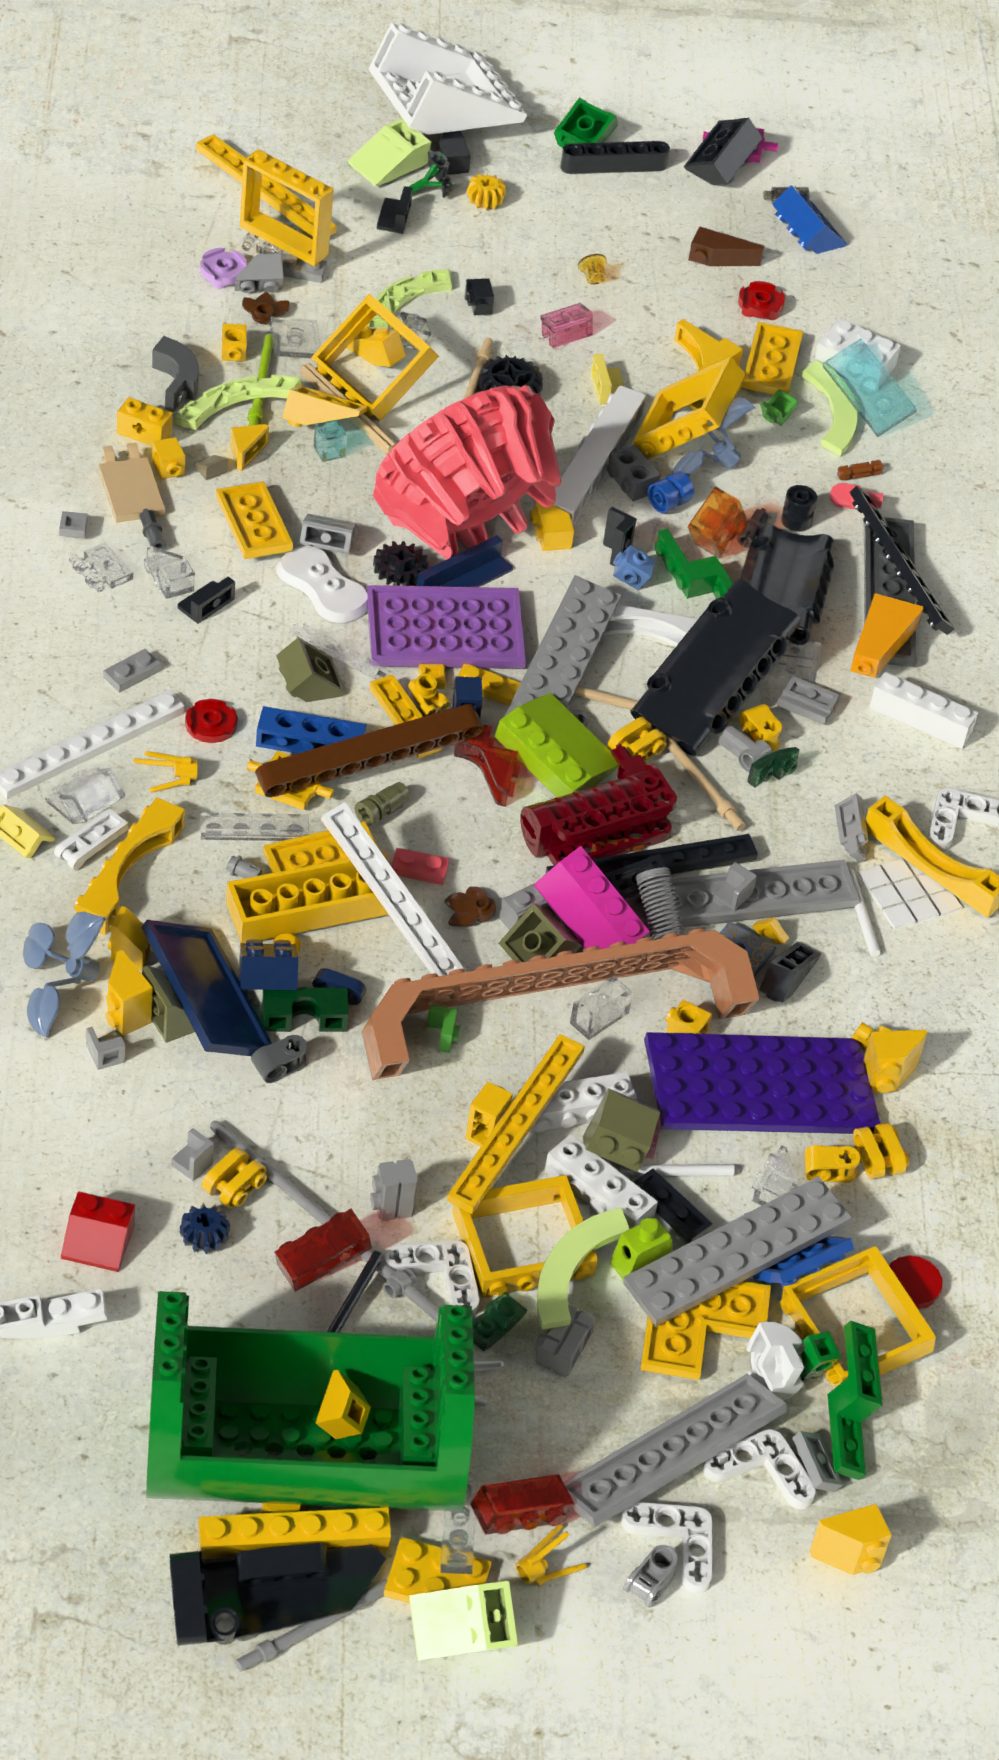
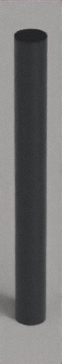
(356, 1292)

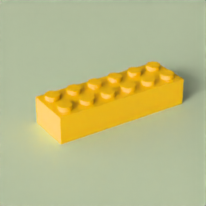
(300, 900)

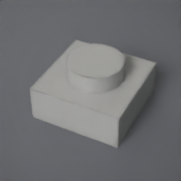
(73, 524)

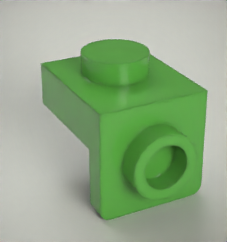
(779, 407)
(444, 1019)

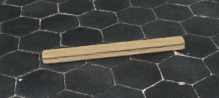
(368, 427)

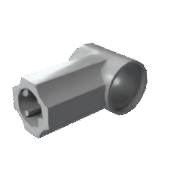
(743, 747)

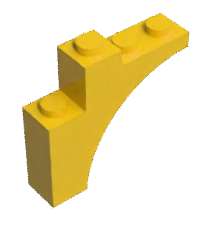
(705, 350)

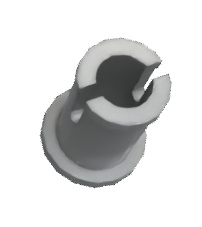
(242, 868)

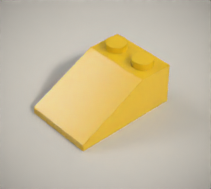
(311, 406)

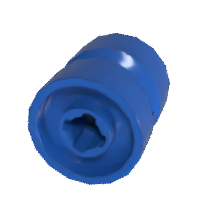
(670, 492)

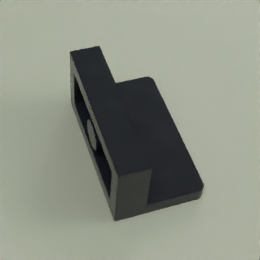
(395, 212)
(618, 532)
(208, 599)

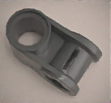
(278, 1060)

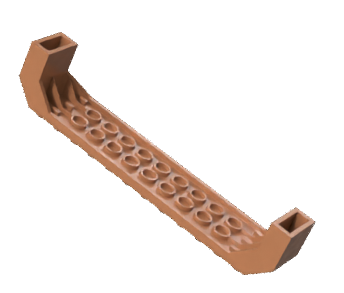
(697, 954)

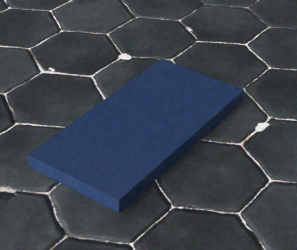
(207, 988)

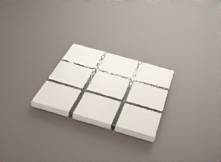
(907, 893)

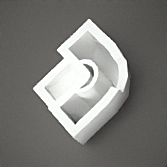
(776, 1359)

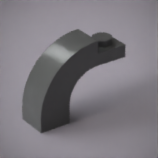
(182, 365)

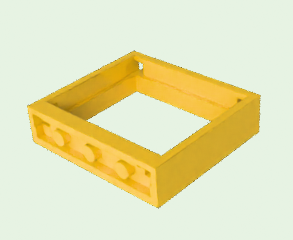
(273, 230)
(349, 331)
(715, 383)
(510, 1199)
(875, 1265)

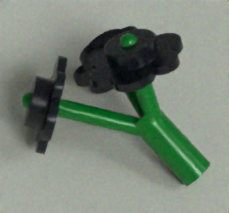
(438, 169)

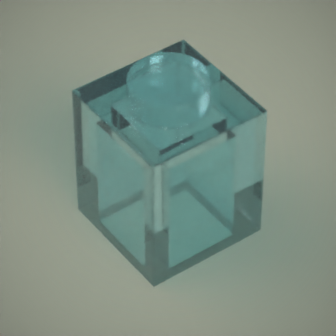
(330, 440)

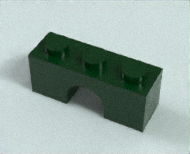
(326, 1005)

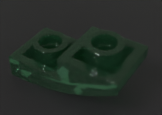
(776, 764)
(496, 1321)

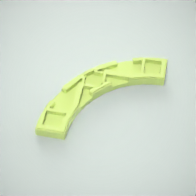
(409, 288)
(231, 392)
(843, 412)
(566, 1258)

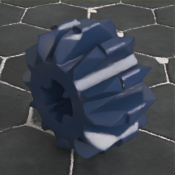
(204, 1228)

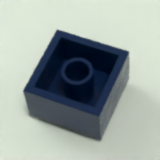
(268, 965)

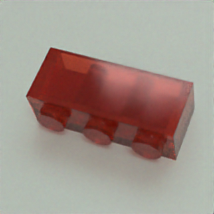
(322, 1249)
(522, 1504)

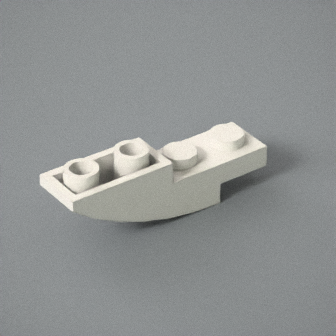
(51, 1318)

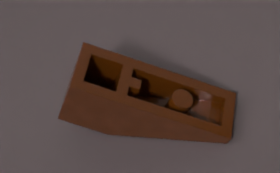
(720, 249)

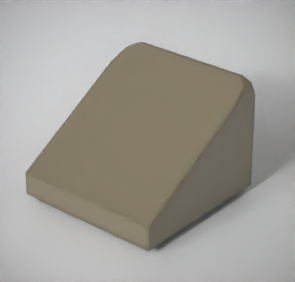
(211, 466)

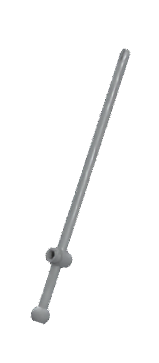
(398, 1282)

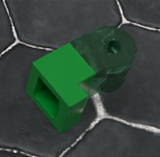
(819, 1355)

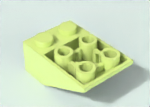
(391, 153)
(463, 1620)

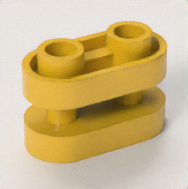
(639, 739)
(880, 1150)
(234, 1178)

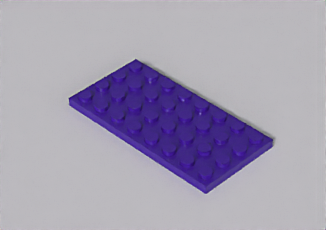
(760, 1083)

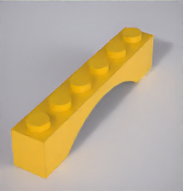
(155, 829)
(896, 830)
(229, 1534)

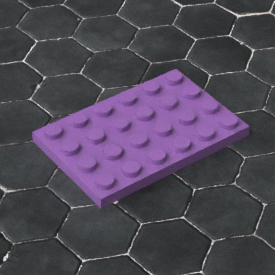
(445, 626)

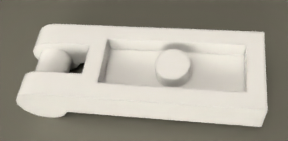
(91, 838)

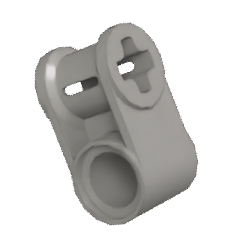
(648, 1578)

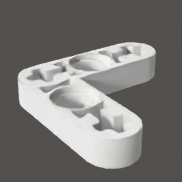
(953, 810)
(442, 1262)
(762, 1456)
(689, 1533)

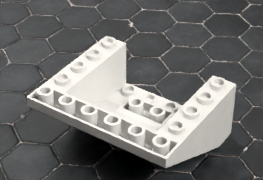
(441, 84)

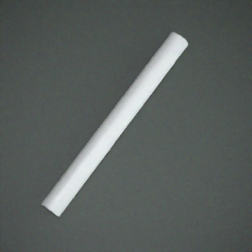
(864, 920)
(682, 1170)

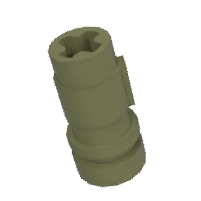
(384, 802)

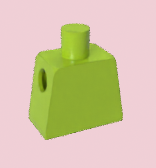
(641, 1247)

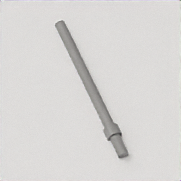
(267, 1649)

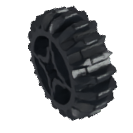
(510, 372)

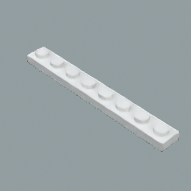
(89, 744)
(390, 891)

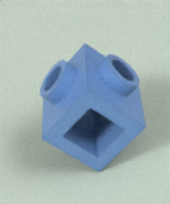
(633, 567)

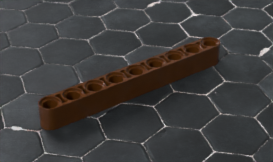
(369, 750)

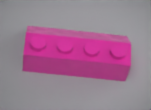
(589, 903)

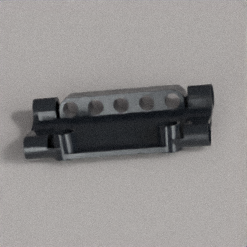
(792, 573)
(716, 666)

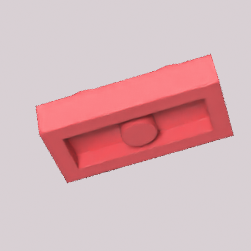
(420, 866)

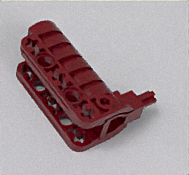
(603, 813)

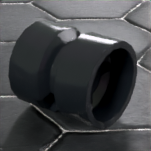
(799, 508)

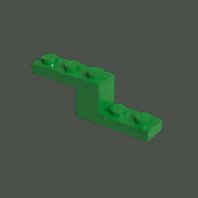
(692, 577)
(854, 1400)

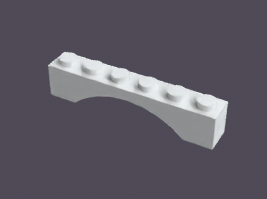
(650, 623)

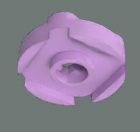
(231, 265)

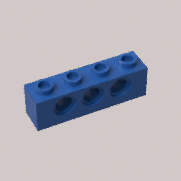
(301, 731)

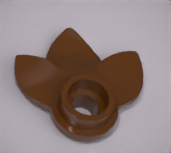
(265, 307)
(470, 907)

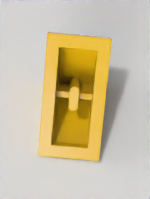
(247, 443)

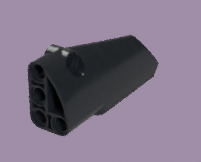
(266, 1589)

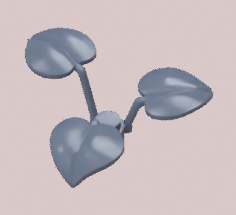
(723, 451)
(80, 935)

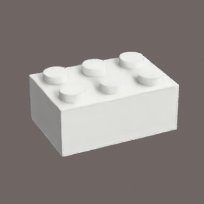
(844, 334)

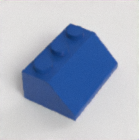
(807, 222)

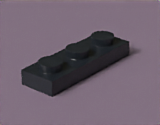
(674, 1207)

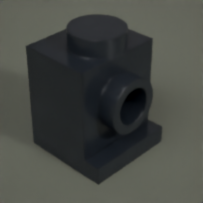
(479, 296)

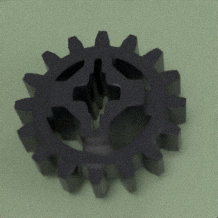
(399, 563)

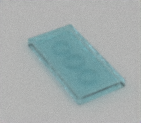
(869, 387)

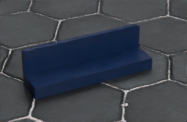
(469, 568)

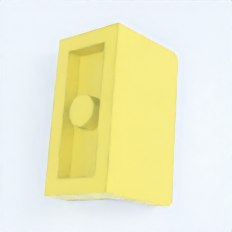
(605, 379)
(22, 831)

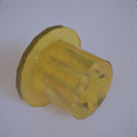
(593, 267)

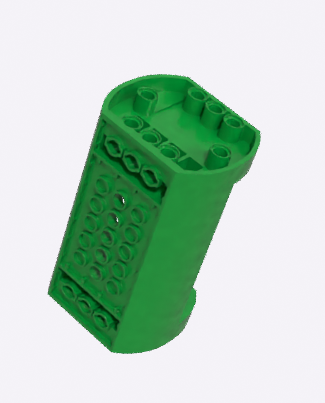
(264, 1393)

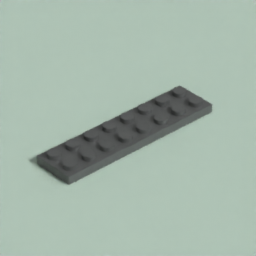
(883, 580)

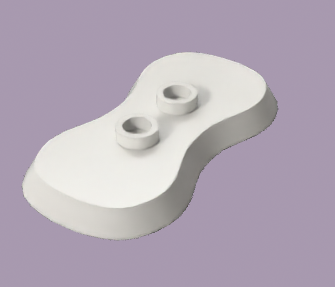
(330, 592)

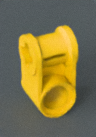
(761, 725)
(830, 1164)

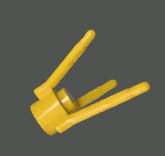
(184, 768)
(533, 1565)

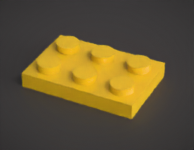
(418, 1571)

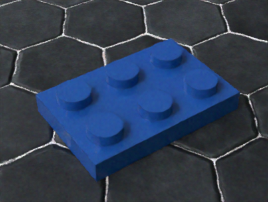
(806, 1261)

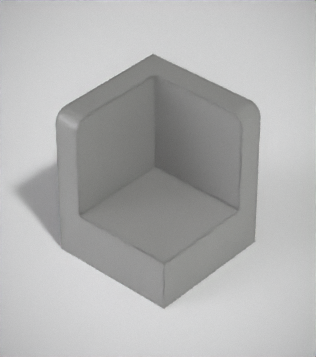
(737, 888)
(105, 1050)
(195, 1156)

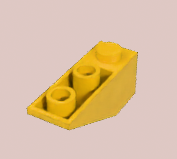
(378, 346)

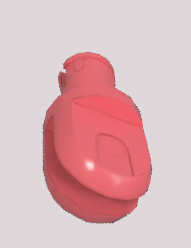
(842, 498)

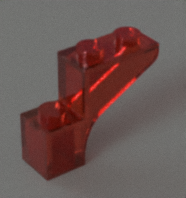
(496, 763)

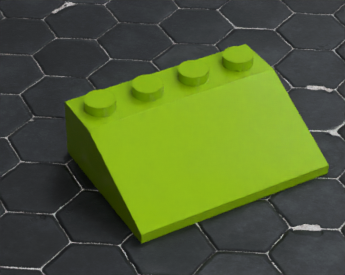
(555, 746)

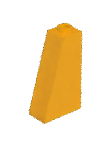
(884, 633)

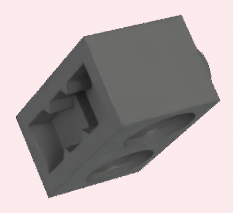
(632, 472)

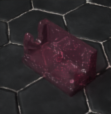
(567, 324)

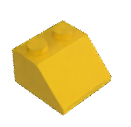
(128, 997)
(892, 1058)
(852, 1540)

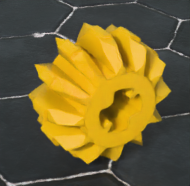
(486, 191)

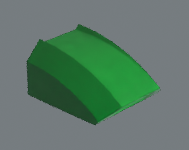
(585, 125)

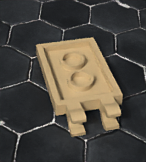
(130, 484)

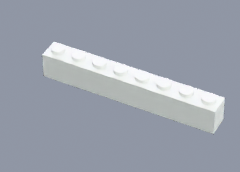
(591, 460)

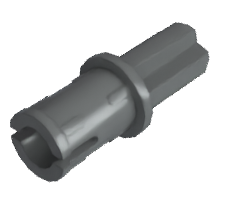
(752, 527)
(152, 529)

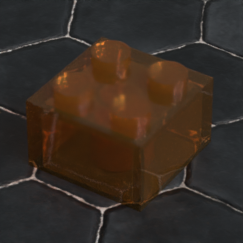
(717, 522)

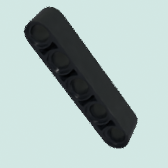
(614, 157)

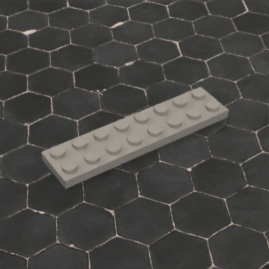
(568, 643)
(776, 893)
(737, 1251)
(672, 1449)

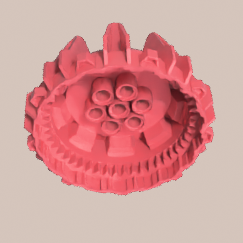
(470, 468)

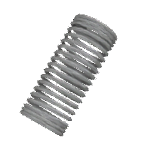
(648, 879)

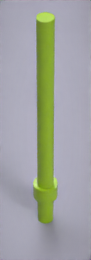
(255, 413)

